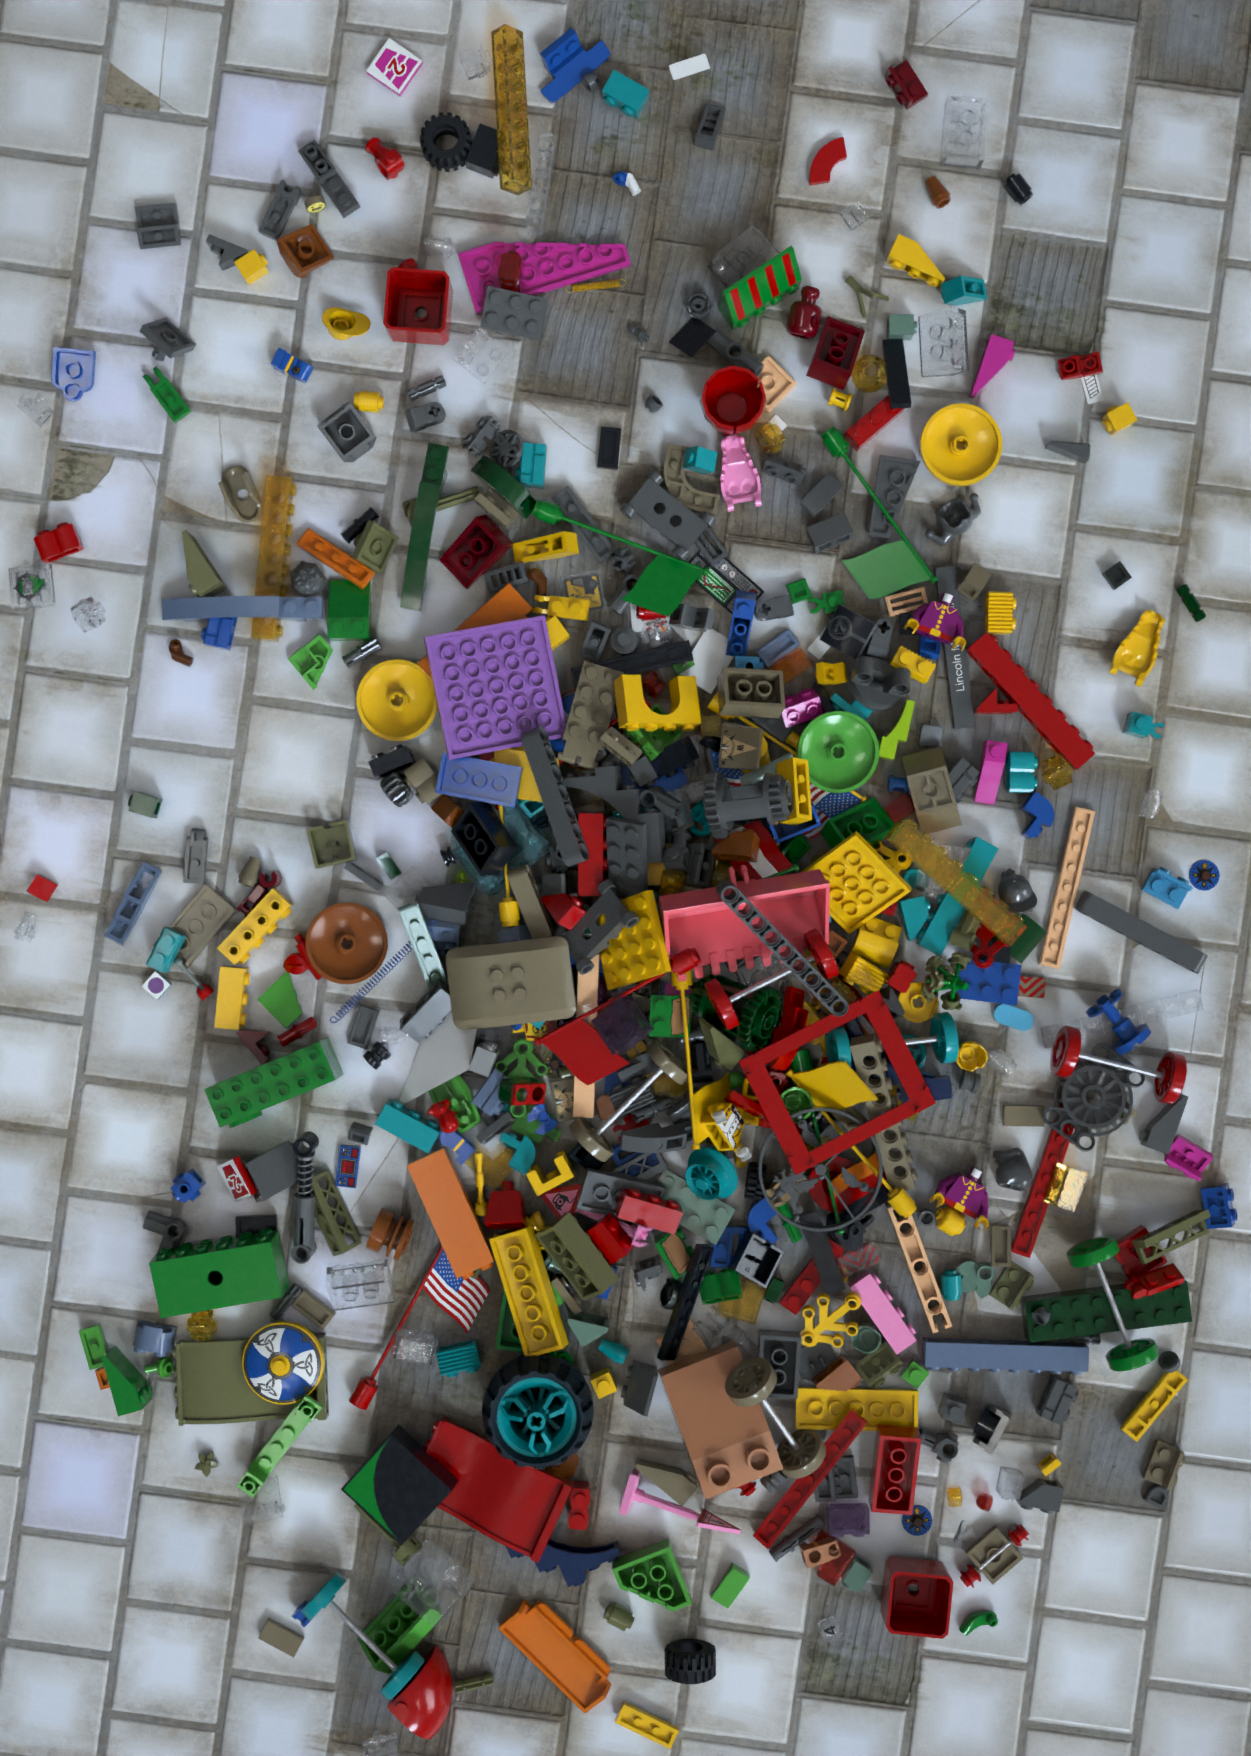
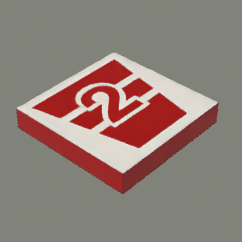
(237, 1179)

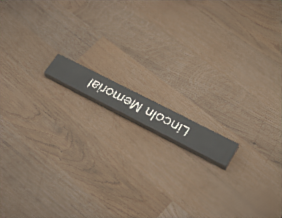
(955, 658)

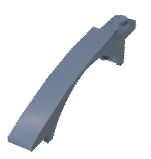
(271, 607)

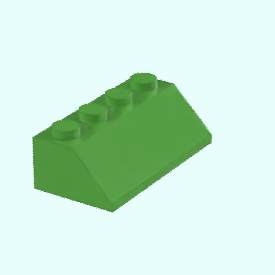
(395, 1633)

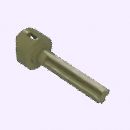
(444, 502)
(403, 1551)

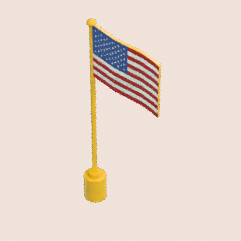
(826, 803)

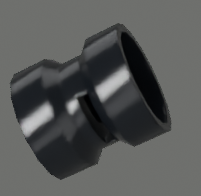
(377, 1055)

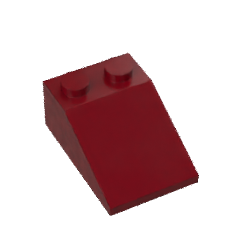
(835, 353)
(476, 550)

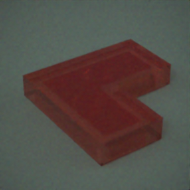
(832, 1570)

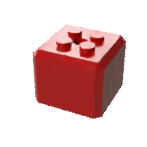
(414, 290)
(917, 1613)

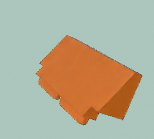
(502, 607)
(558, 1653)

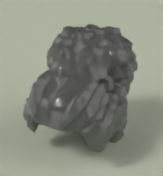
(308, 579)

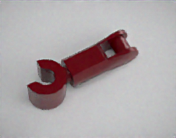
(260, 891)

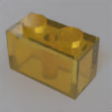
(1066, 1187)

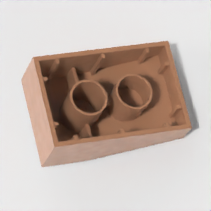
(722, 1440)

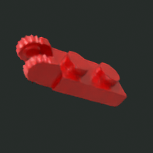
(1154, 1281)

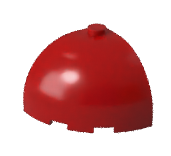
(426, 1697)

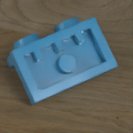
(1166, 887)

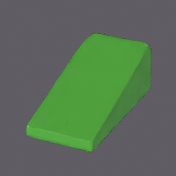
(730, 1585)

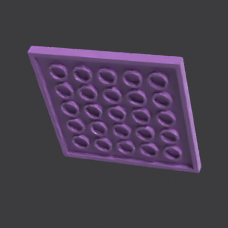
(494, 685)

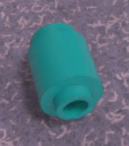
(951, 1285)

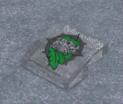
(31, 586)

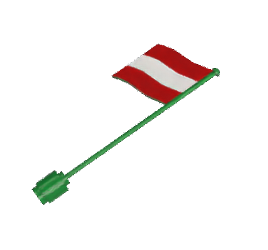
(769, 860)

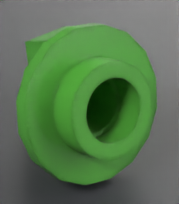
(163, 1366)

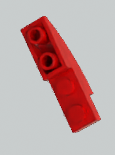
(793, 1019)

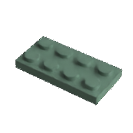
(700, 1216)

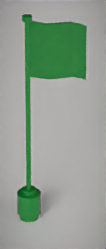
(889, 565)
(662, 581)

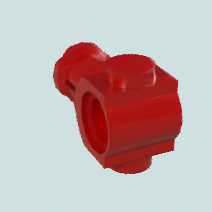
(387, 160)

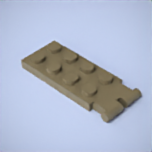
(589, 714)

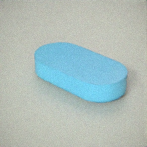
(1013, 1017)

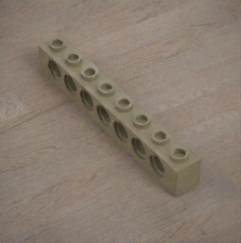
(869, 1046)

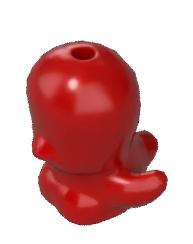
(446, 1117)

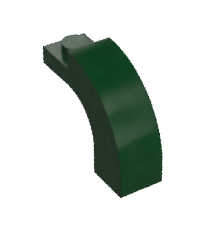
(505, 485)

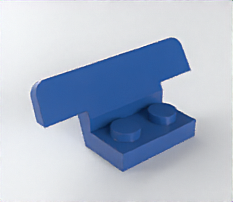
(568, 63)

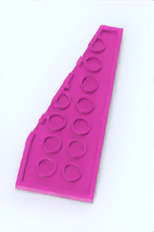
(545, 265)

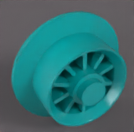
(710, 1174)

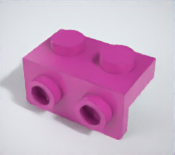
(801, 707)
(1188, 1157)

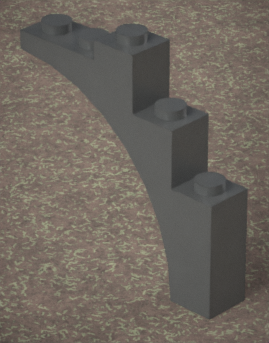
(607, 784)

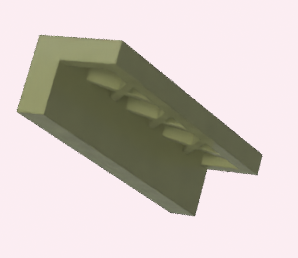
(327, 1219)
(1168, 1232)

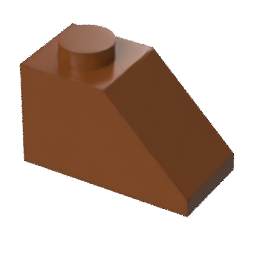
(738, 846)
(837, 1376)

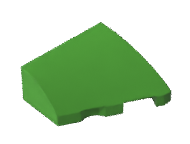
(311, 659)
(282, 1001)

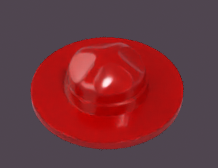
(820, 1192)

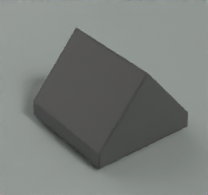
(360, 1133)

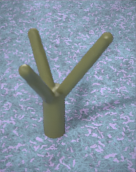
(859, 290)

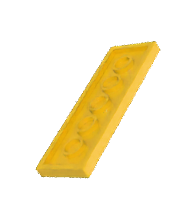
(827, 1408)

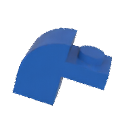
(1041, 811)
(757, 1218)

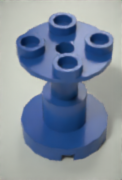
(1123, 1027)

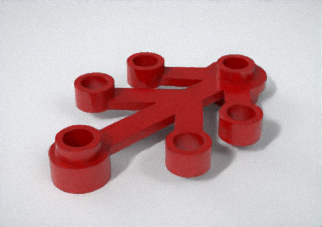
(984, 936)

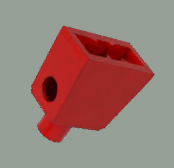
(505, 1209)

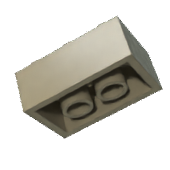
(751, 692)

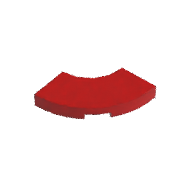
(825, 160)

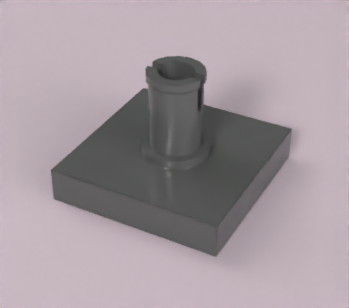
(167, 339)

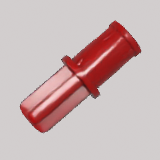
(297, 1031)

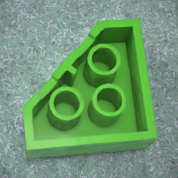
(654, 1576)

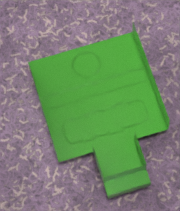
(529, 1129)

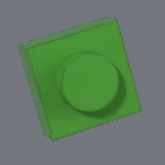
(914, 1374)

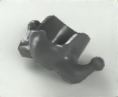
(955, 519)

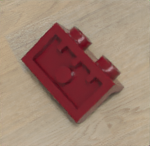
(906, 84)

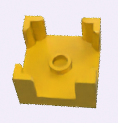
(553, 1178)

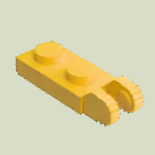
(564, 607)

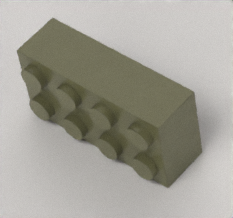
(576, 1256)

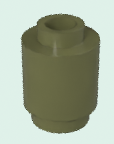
(618, 1616)

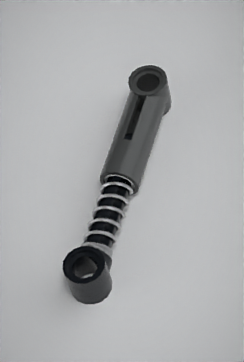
(304, 1199)

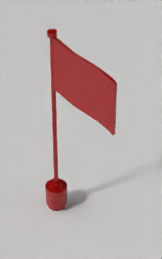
(581, 1044)

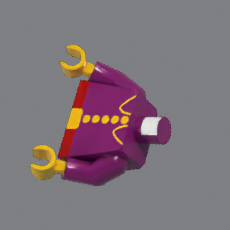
(939, 622)
(964, 1195)

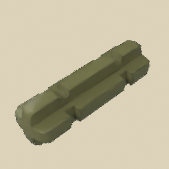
(473, 1682)

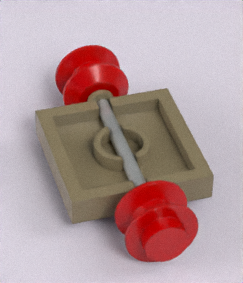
(994, 1555)

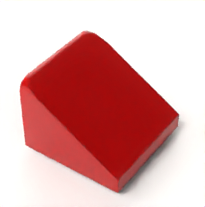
(42, 887)

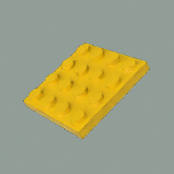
(859, 882)
(639, 949)

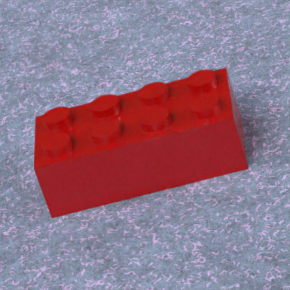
(591, 871)
(894, 1469)

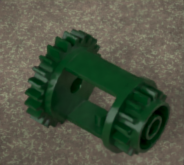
(757, 1016)

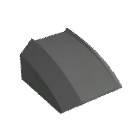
(347, 433)

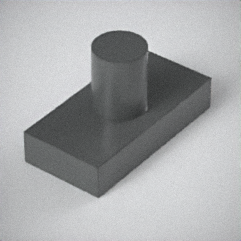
(494, 1126)

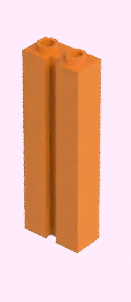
(451, 1213)

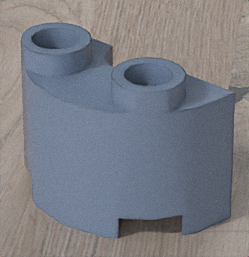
(154, 1338)

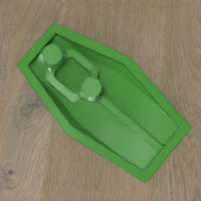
(460, 1102)

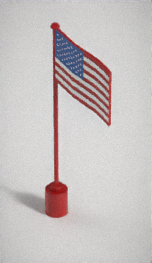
(455, 1296)

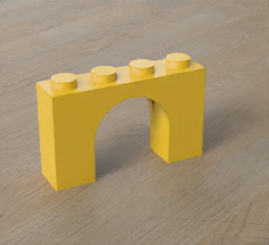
(635, 713)

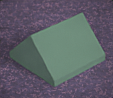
(587, 1326)

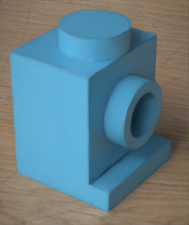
(741, 661)

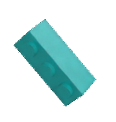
(408, 1125)

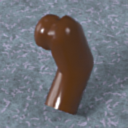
(540, 579)
(177, 653)

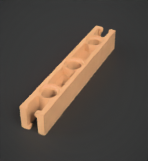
(924, 1278)

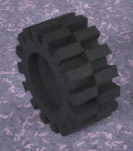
(752, 1185)

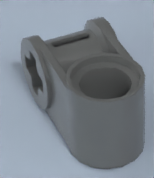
(422, 416)
(777, 608)
(880, 642)

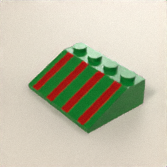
(760, 289)

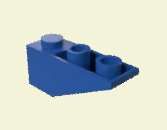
(741, 623)

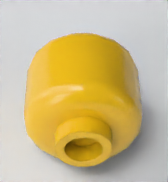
(950, 1220)

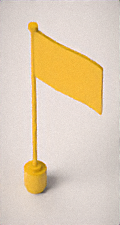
(509, 908)
(840, 1087)
(707, 1094)

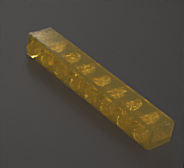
(955, 881)

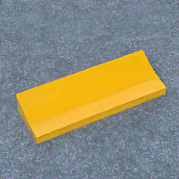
(529, 1292)

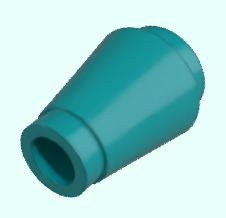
(613, 1350)

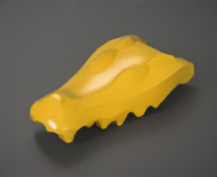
(1139, 649)

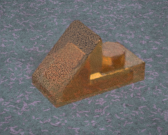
(793, 665)

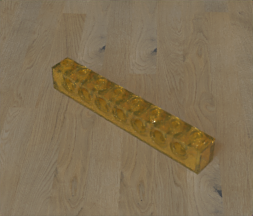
(511, 110)
(274, 486)

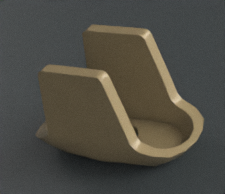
(232, 482)

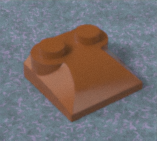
(304, 251)

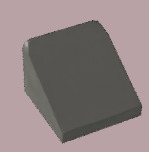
(930, 735)

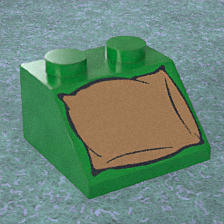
(666, 1015)
(674, 1251)

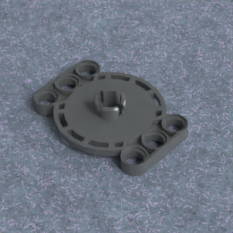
(1085, 1115)

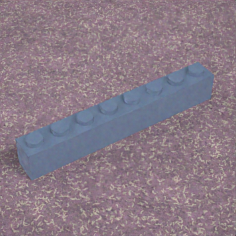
(1004, 1354)

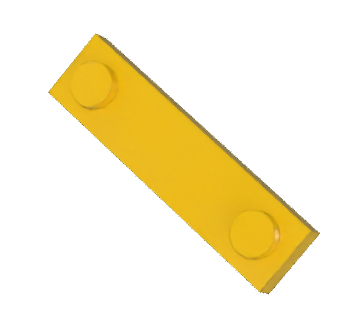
(1153, 1404)

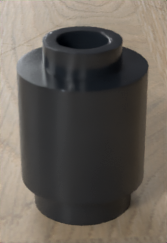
(1018, 188)

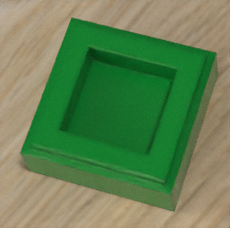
(798, 591)

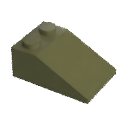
(200, 571)

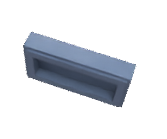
(777, 648)

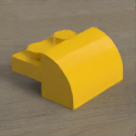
(877, 942)

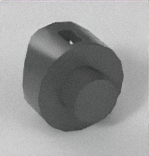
(624, 641)

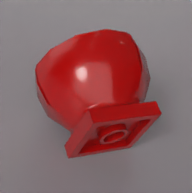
(733, 400)

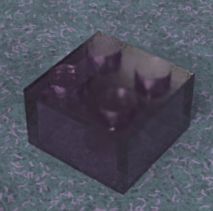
(622, 1025)

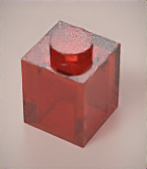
(899, 808)

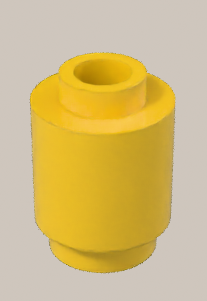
(368, 401)

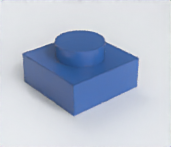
(928, 647)

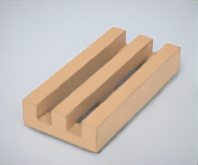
(889, 606)

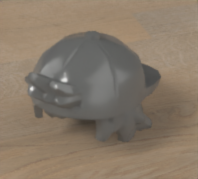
(1016, 893)

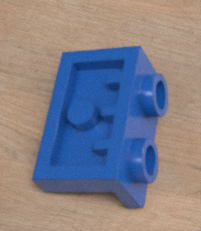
(1219, 1203)

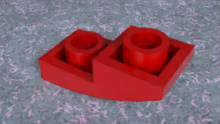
(1080, 366)

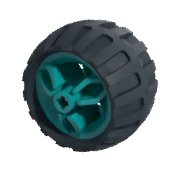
(549, 1446)

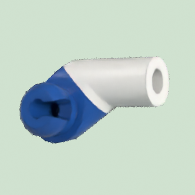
(628, 180)

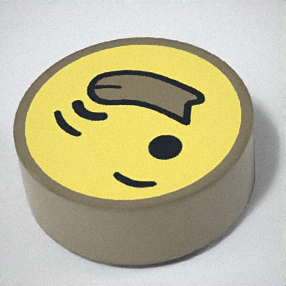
(315, 204)

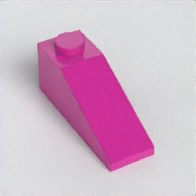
(994, 358)
(990, 769)

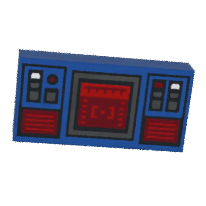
(348, 1166)

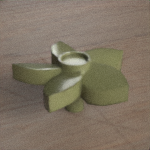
(206, 1463)

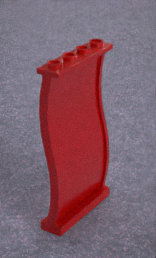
(496, 1495)

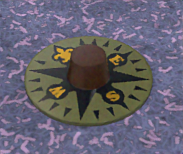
(550, 1060)

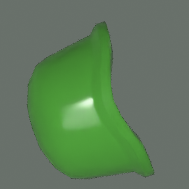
(796, 1099)

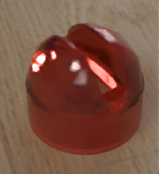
(984, 1501)

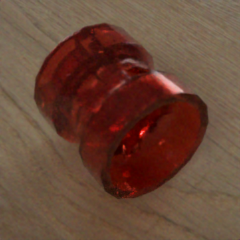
(653, 684)

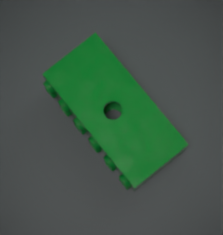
(250, 1092)
(219, 1273)

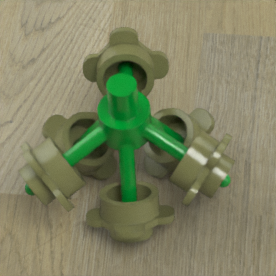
(945, 980)

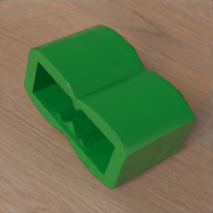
(720, 1287)

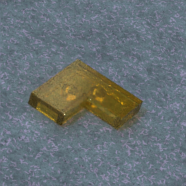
(495, 1170)
(745, 1308)

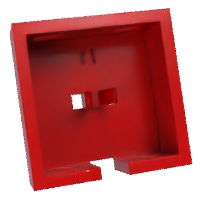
(1132, 1265)

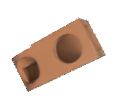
(820, 1551)

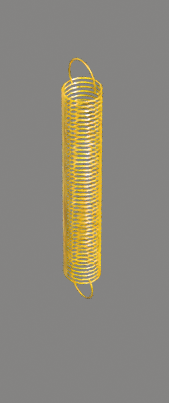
(595, 286)

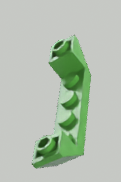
(278, 1444)

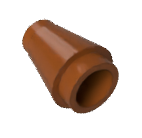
(938, 193)

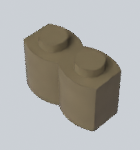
(423, 779)

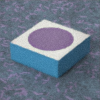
(156, 985)

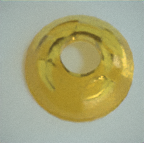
(869, 383)

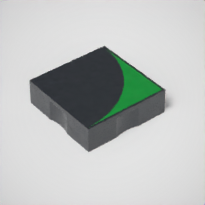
(399, 1485)

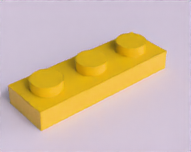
(647, 1725)

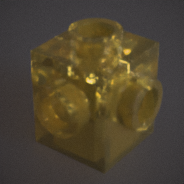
(1057, 772)
(202, 1325)

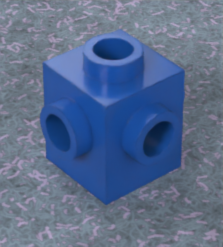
(187, 1186)

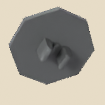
(815, 1360)

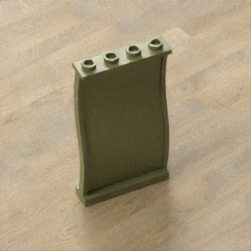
(215, 1390)

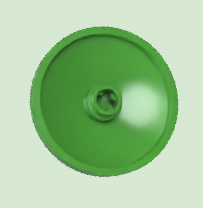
(839, 751)

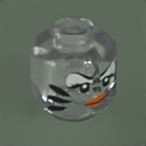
(656, 632)

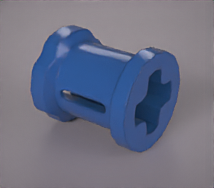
(898, 784)

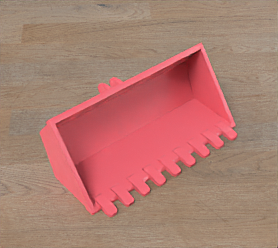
(705, 922)

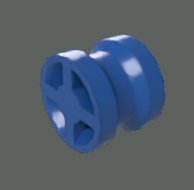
(298, 1615)

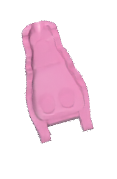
(738, 477)

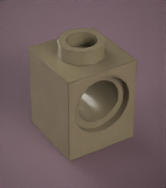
(974, 582)

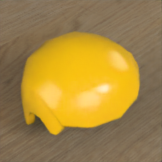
(971, 1056)

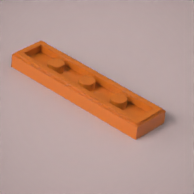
(335, 558)

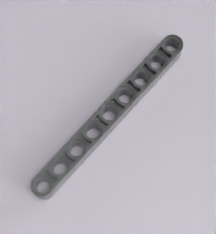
(775, 942)

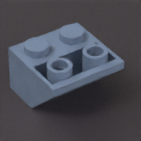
(444, 935)

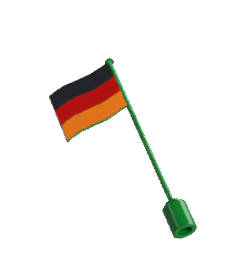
(852, 1197)

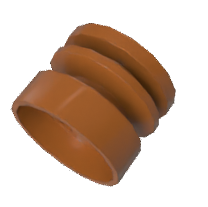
(390, 1234)

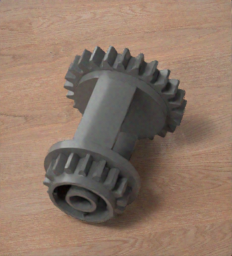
(743, 802)

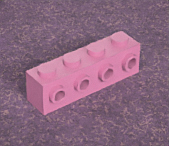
(882, 1312)

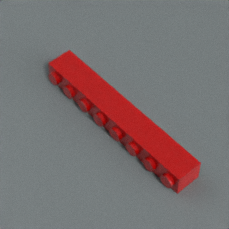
(1031, 702)

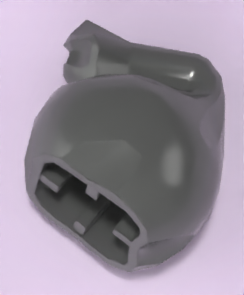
(1012, 1169)

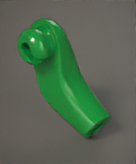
(978, 1619)

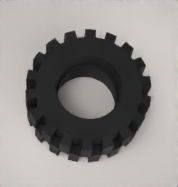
(442, 126)
(690, 1661)

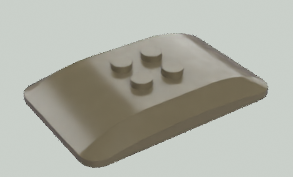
(511, 983)

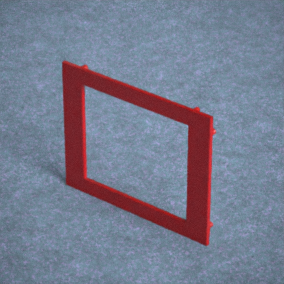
(777, 1113)

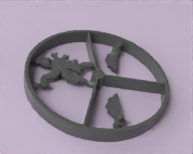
(788, 1183)

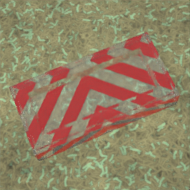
(856, 1261)

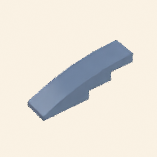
(133, 903)

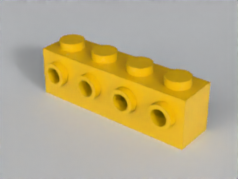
(255, 926)

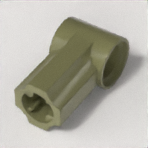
(964, 934)

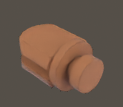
(605, 1108)

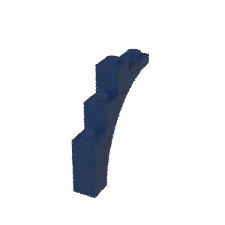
(939, 1085)
(574, 1560)

